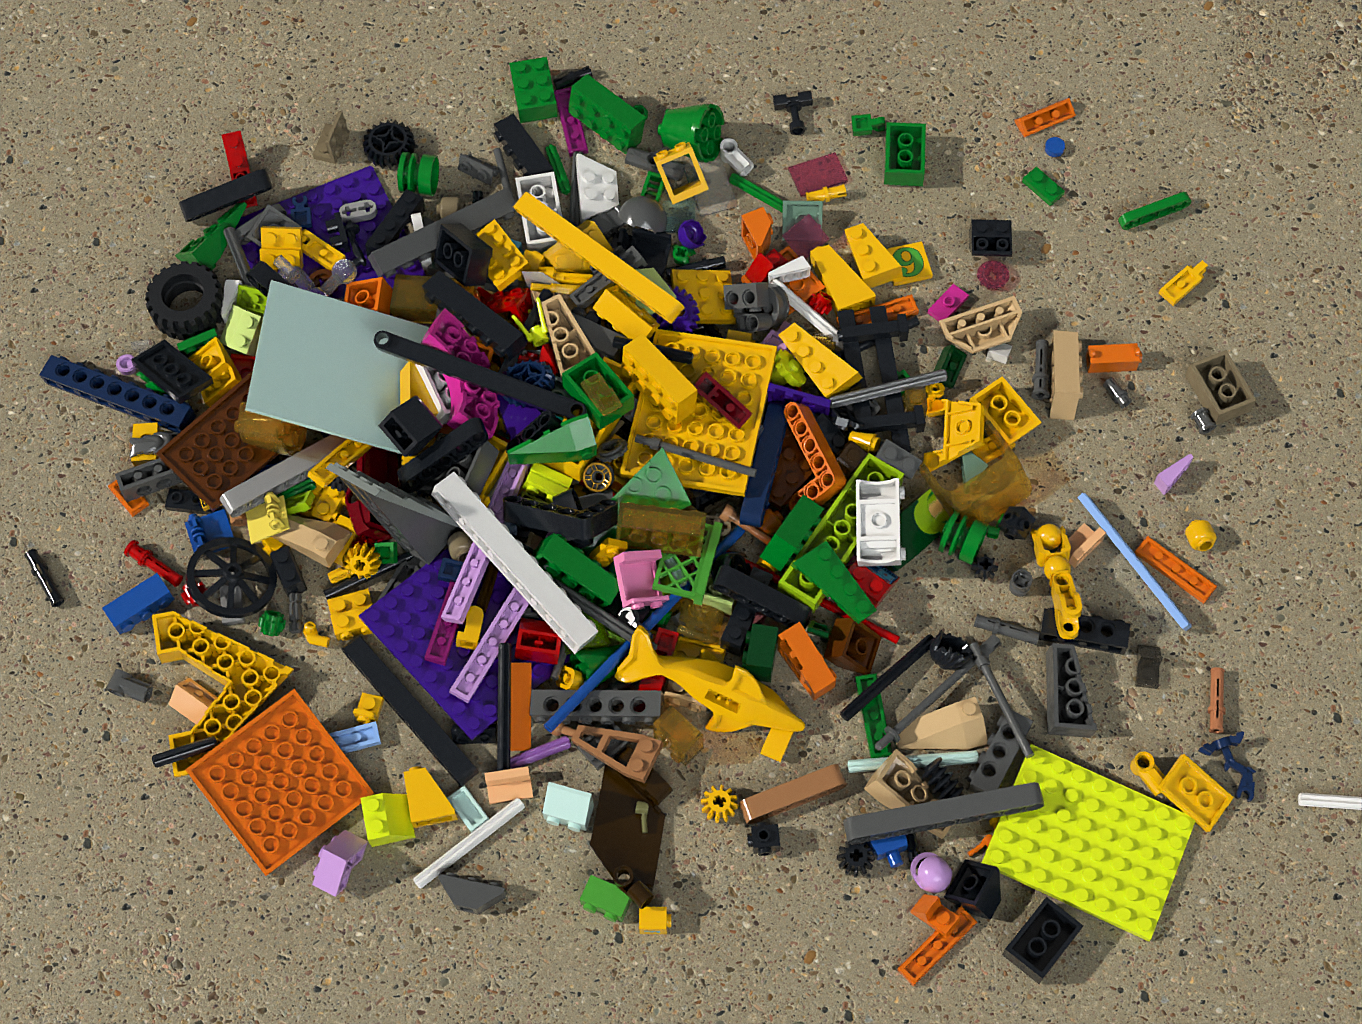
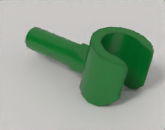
(993, 531)

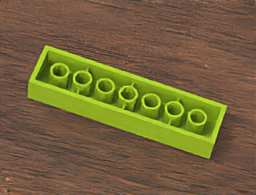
(836, 528)

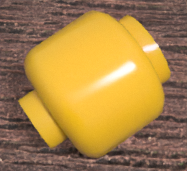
(1200, 535)

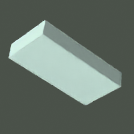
(467, 808)

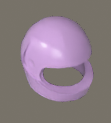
(933, 873)

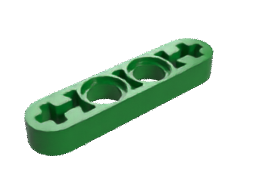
(1154, 210)

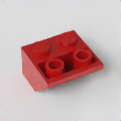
(537, 642)

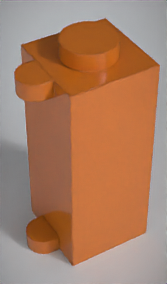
(1113, 358)

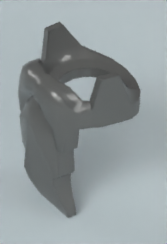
(150, 443)

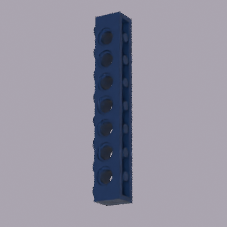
(55, 375)

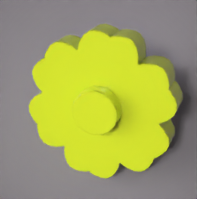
(787, 370)

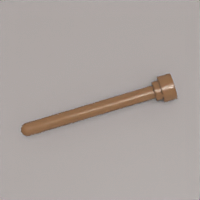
(728, 514)

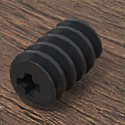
(941, 780)

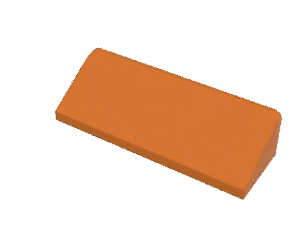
(1045, 117)

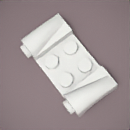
(879, 523)

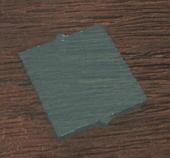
(678, 213)

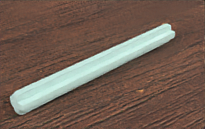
(919, 761)

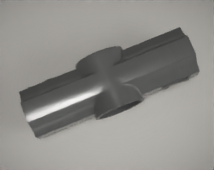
(645, 161)

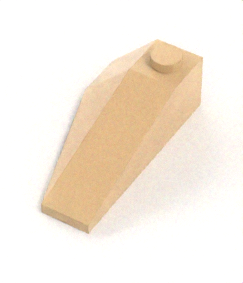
(315, 538)
(899, 786)

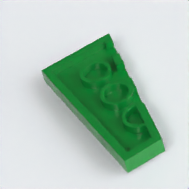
(833, 578)

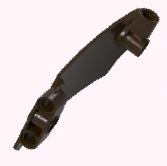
(618, 829)

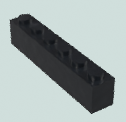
(475, 316)

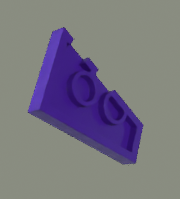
(784, 395)

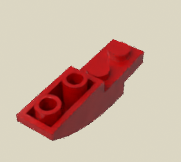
(238, 160)
(666, 644)

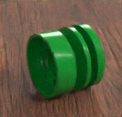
(415, 173)
(963, 537)

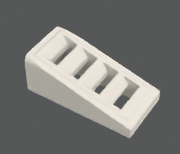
(791, 271)
(230, 297)

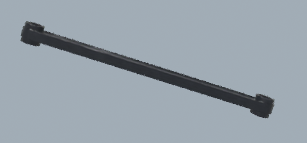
(477, 375)

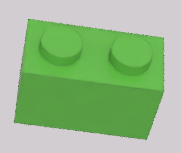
(605, 899)

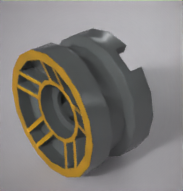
(590, 474)

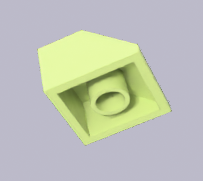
(242, 331)

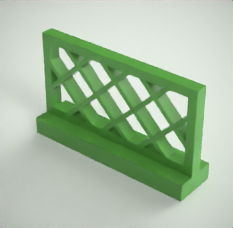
(703, 568)

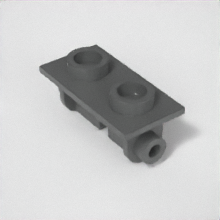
(475, 168)

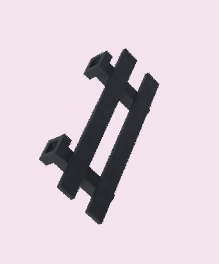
(881, 331)

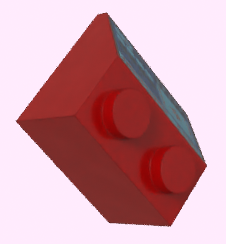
(874, 581)

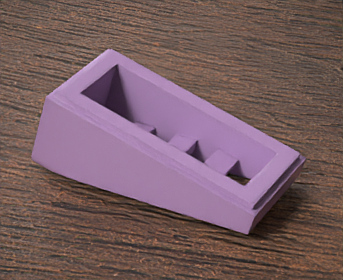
(1169, 476)

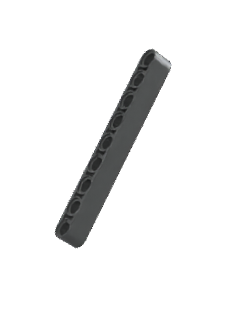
(943, 813)

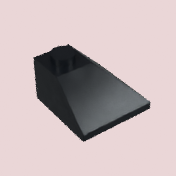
(976, 889)

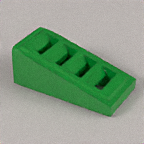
(655, 177)

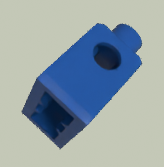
(889, 848)

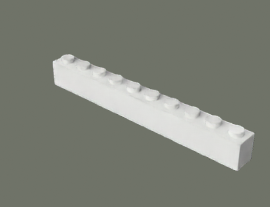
(514, 562)

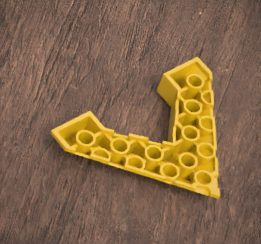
(246, 675)

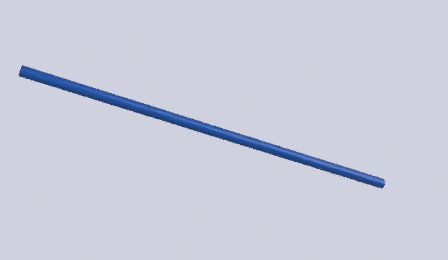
(624, 649)

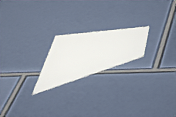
(537, 277)

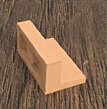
(1083, 542)
(191, 700)
(509, 785)

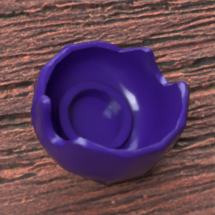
(691, 234)

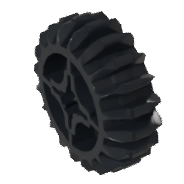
(385, 139)

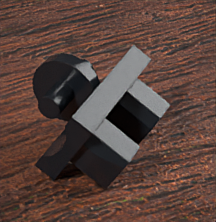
(336, 225)

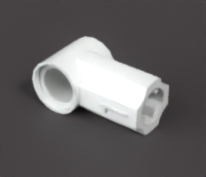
(735, 157)

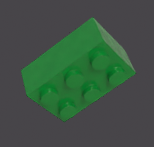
(533, 89)
(904, 154)
(583, 370)
(792, 532)

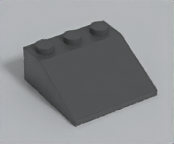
(473, 468)

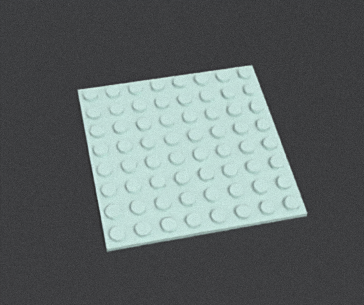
(322, 365)

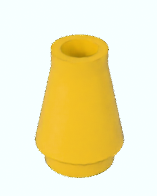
(866, 441)

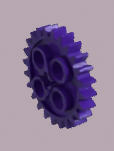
(687, 320)

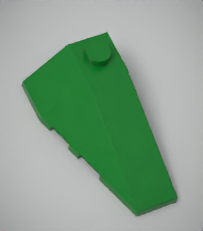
(211, 245)
(567, 444)

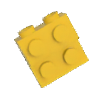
(281, 241)
(326, 504)
(346, 612)

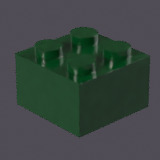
(760, 651)

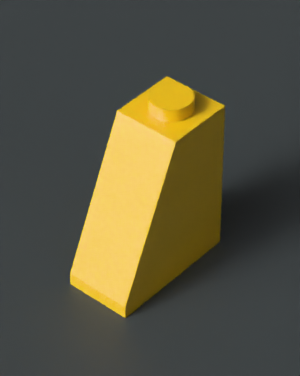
(426, 799)

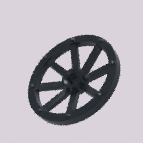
(229, 579)

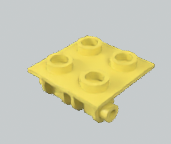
(267, 518)

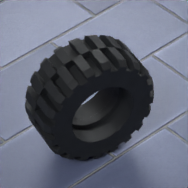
(177, 280)

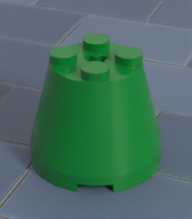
(695, 125)

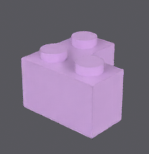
(337, 862)

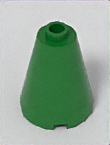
(591, 659)

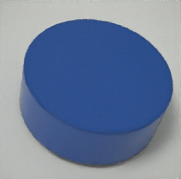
(1054, 147)

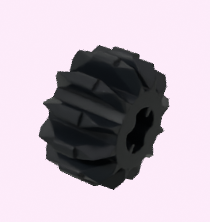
(863, 863)

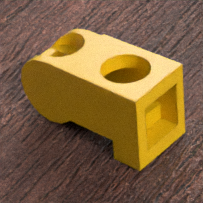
(473, 625)

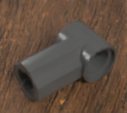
(124, 684)

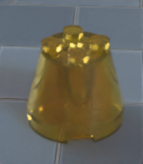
(269, 432)

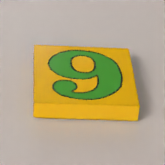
(913, 263)

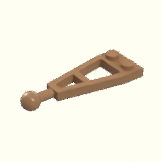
(640, 761)

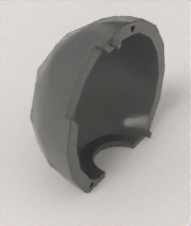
(644, 213)

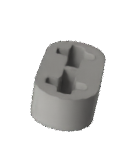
(358, 211)

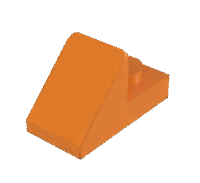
(935, 914)

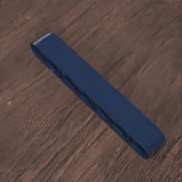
(766, 463)

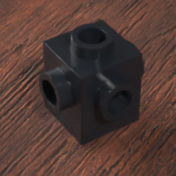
(1016, 523)
(764, 838)

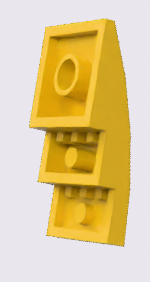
(216, 363)

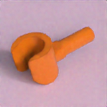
(985, 842)

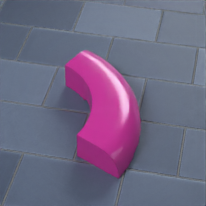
(466, 399)

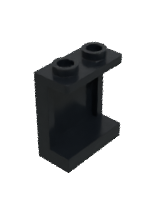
(653, 248)

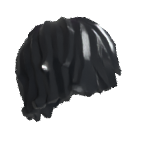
(950, 651)

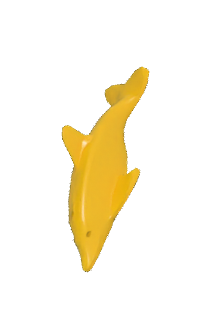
(727, 691)

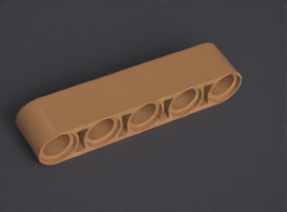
(792, 794)

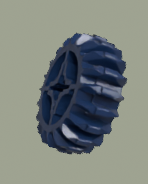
(534, 373)

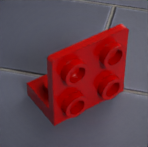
(516, 301)

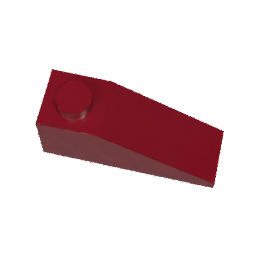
(721, 400)

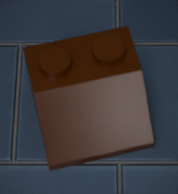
(852, 646)

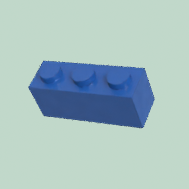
(138, 604)

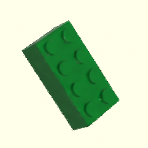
(606, 114)
(576, 570)

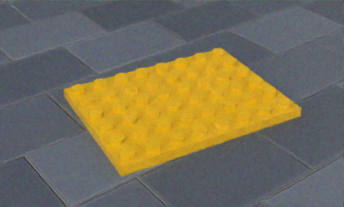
(746, 374)

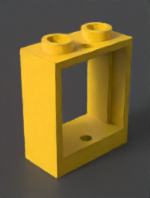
(689, 189)

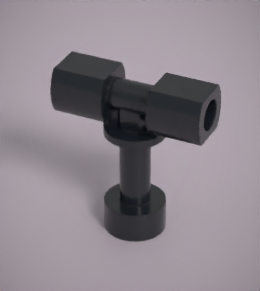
(793, 106)

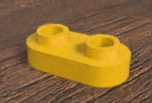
(570, 678)

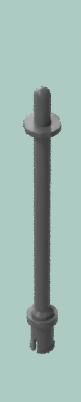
(892, 734)

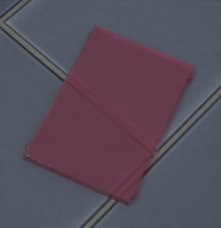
(817, 174)

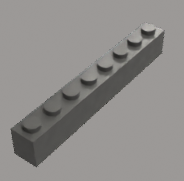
(424, 241)

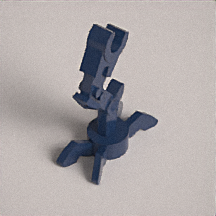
(1246, 783)

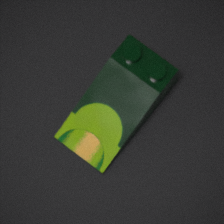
(920, 525)

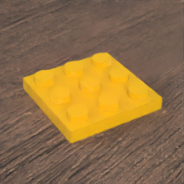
(707, 291)

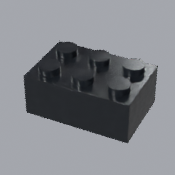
(463, 254)
(1042, 940)

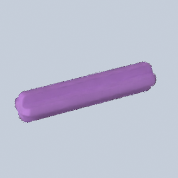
(540, 752)

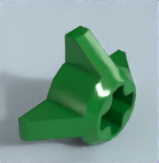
(682, 254)

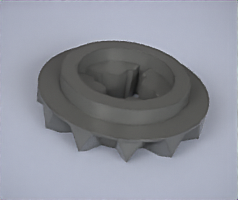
(611, 450)

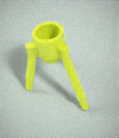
(538, 333)

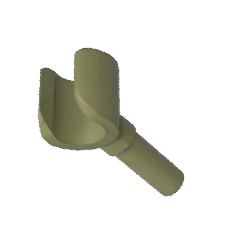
(642, 808)

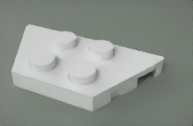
(595, 188)

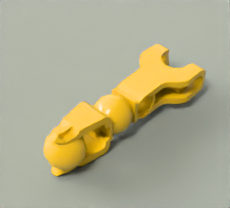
(1058, 569)

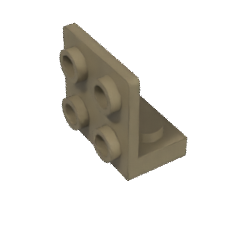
(332, 140)

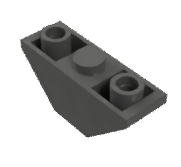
(471, 894)

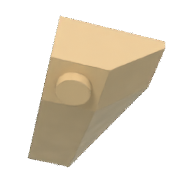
(951, 727)

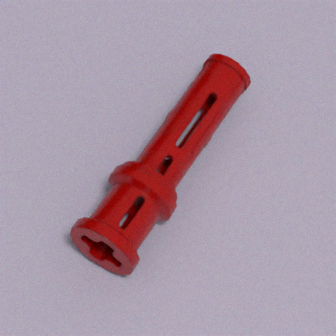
(146, 558)

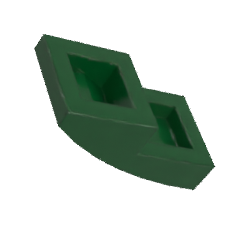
(819, 629)

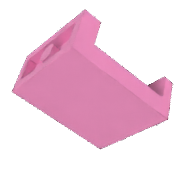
(635, 579)

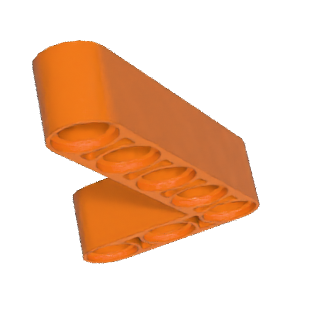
(809, 435)

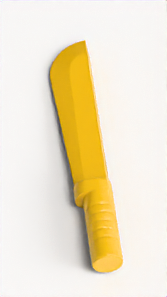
(554, 288)

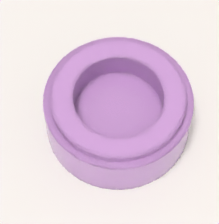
(125, 365)

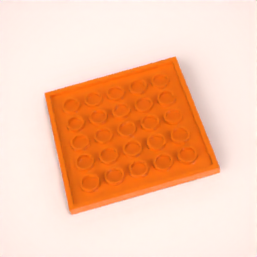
(279, 782)

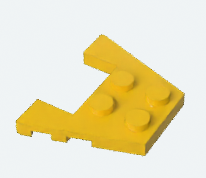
(961, 430)

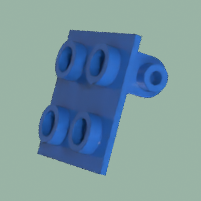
(208, 528)

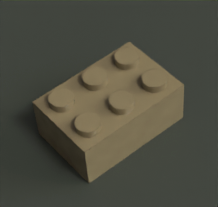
(1220, 387)

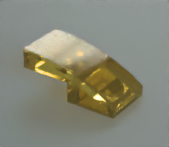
(601, 395)

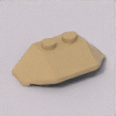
(983, 326)

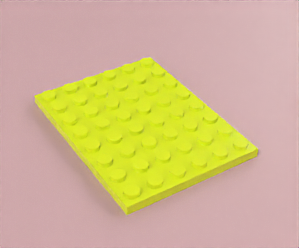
(1092, 844)

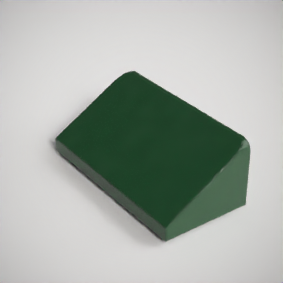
(952, 361)

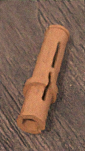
(1216, 700)

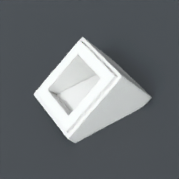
(999, 353)

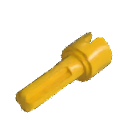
(564, 277)

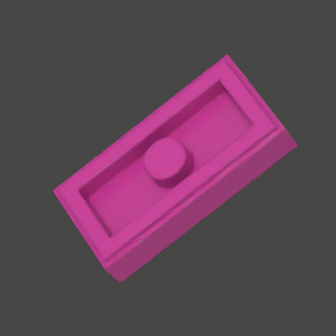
(948, 303)

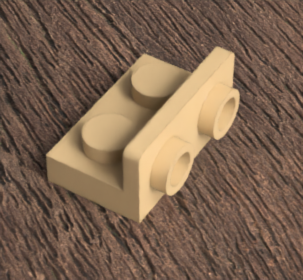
(677, 696)

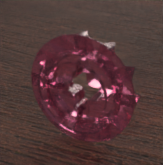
(997, 269)

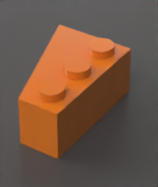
(806, 661)

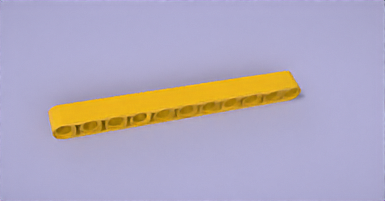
(599, 257)

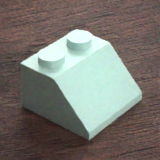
(567, 807)

